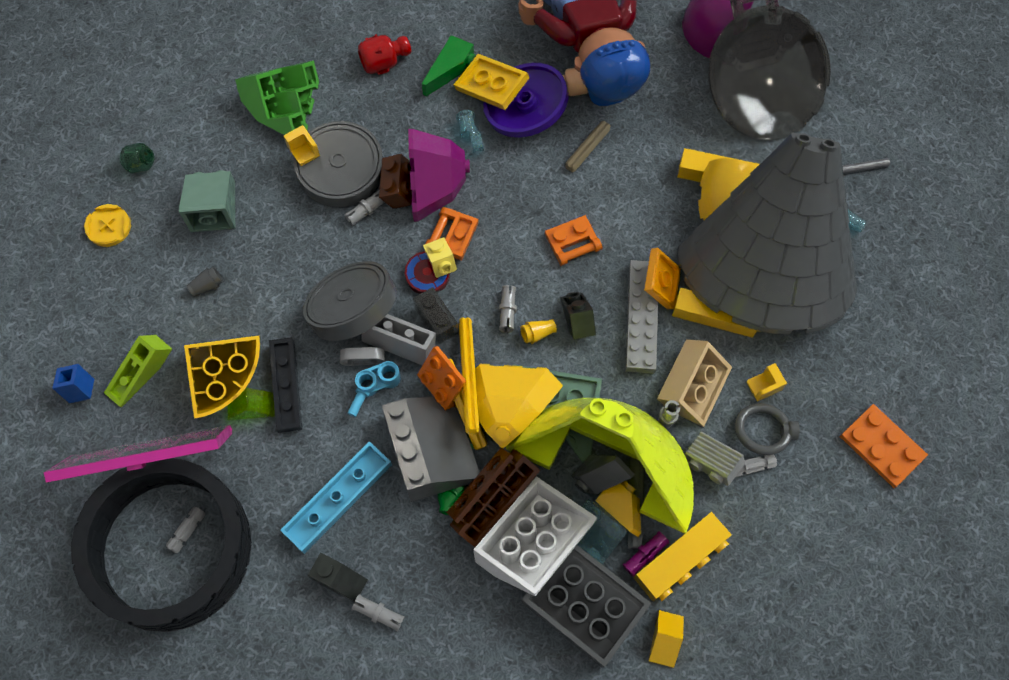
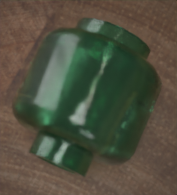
(136, 158)

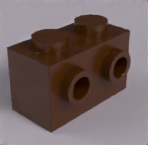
(395, 181)

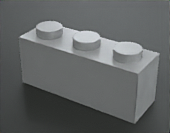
(401, 339)

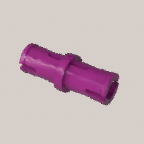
(646, 553)

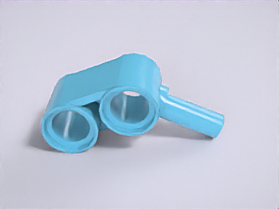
(379, 382)

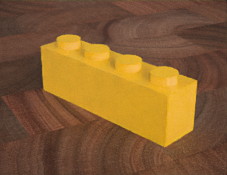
(682, 556)

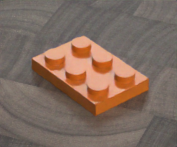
(884, 446)

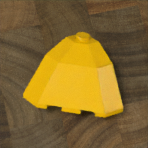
(512, 398)

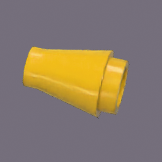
(537, 330)

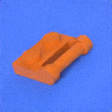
(459, 233)
(571, 234)

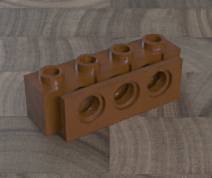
(493, 497)

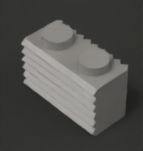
(714, 459)

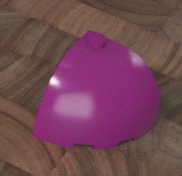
(705, 21)

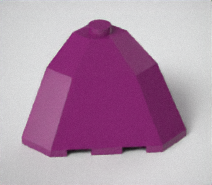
(435, 172)

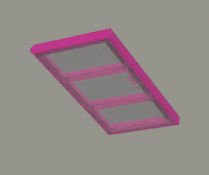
(138, 454)

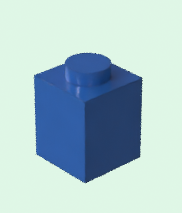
(73, 383)

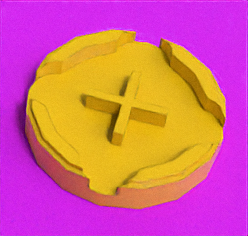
(107, 225)

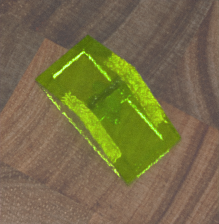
(252, 405)

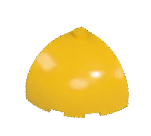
(718, 181)
(220, 372)

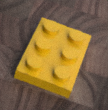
(491, 81)

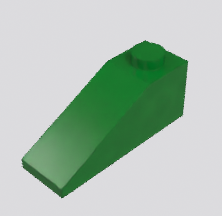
(449, 64)

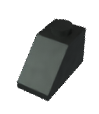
(337, 577)

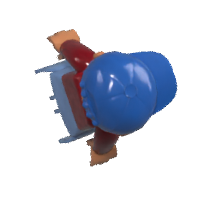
(608, 55)

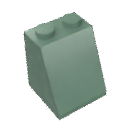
(208, 201)

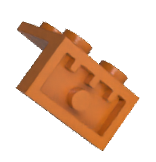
(441, 378)

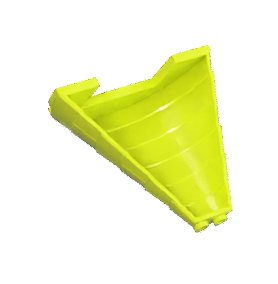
(628, 432)

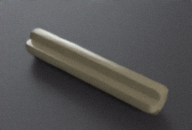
(587, 146)

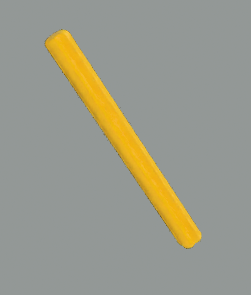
(468, 373)

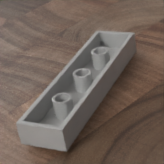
(641, 322)

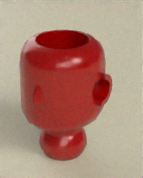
(380, 53)

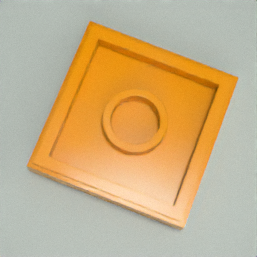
(662, 278)

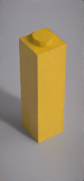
(694, 164)
(692, 309)

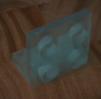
(603, 534)

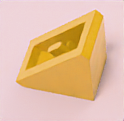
(667, 639)

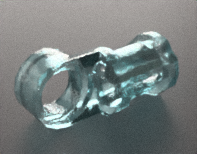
(469, 130)

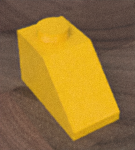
(623, 506)

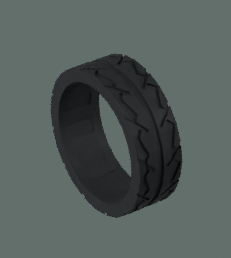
(106, 505)

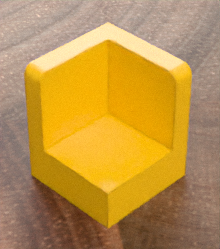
(301, 145)
(767, 383)

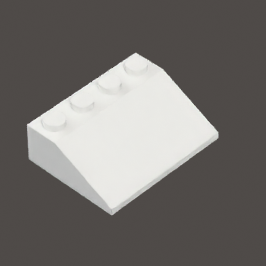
(533, 537)

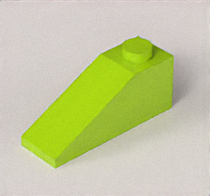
(137, 368)

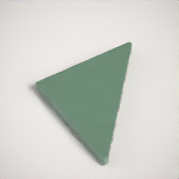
(576, 387)

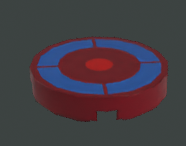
(420, 274)

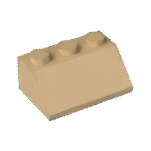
(696, 380)

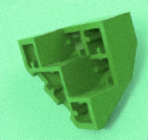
(280, 95)

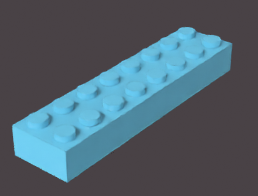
(336, 497)

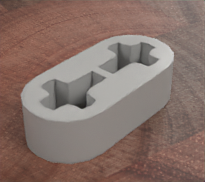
(362, 356)

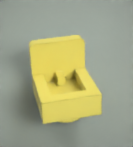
(440, 257)

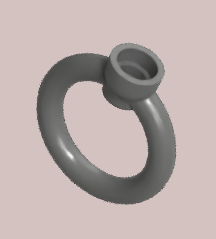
(789, 429)

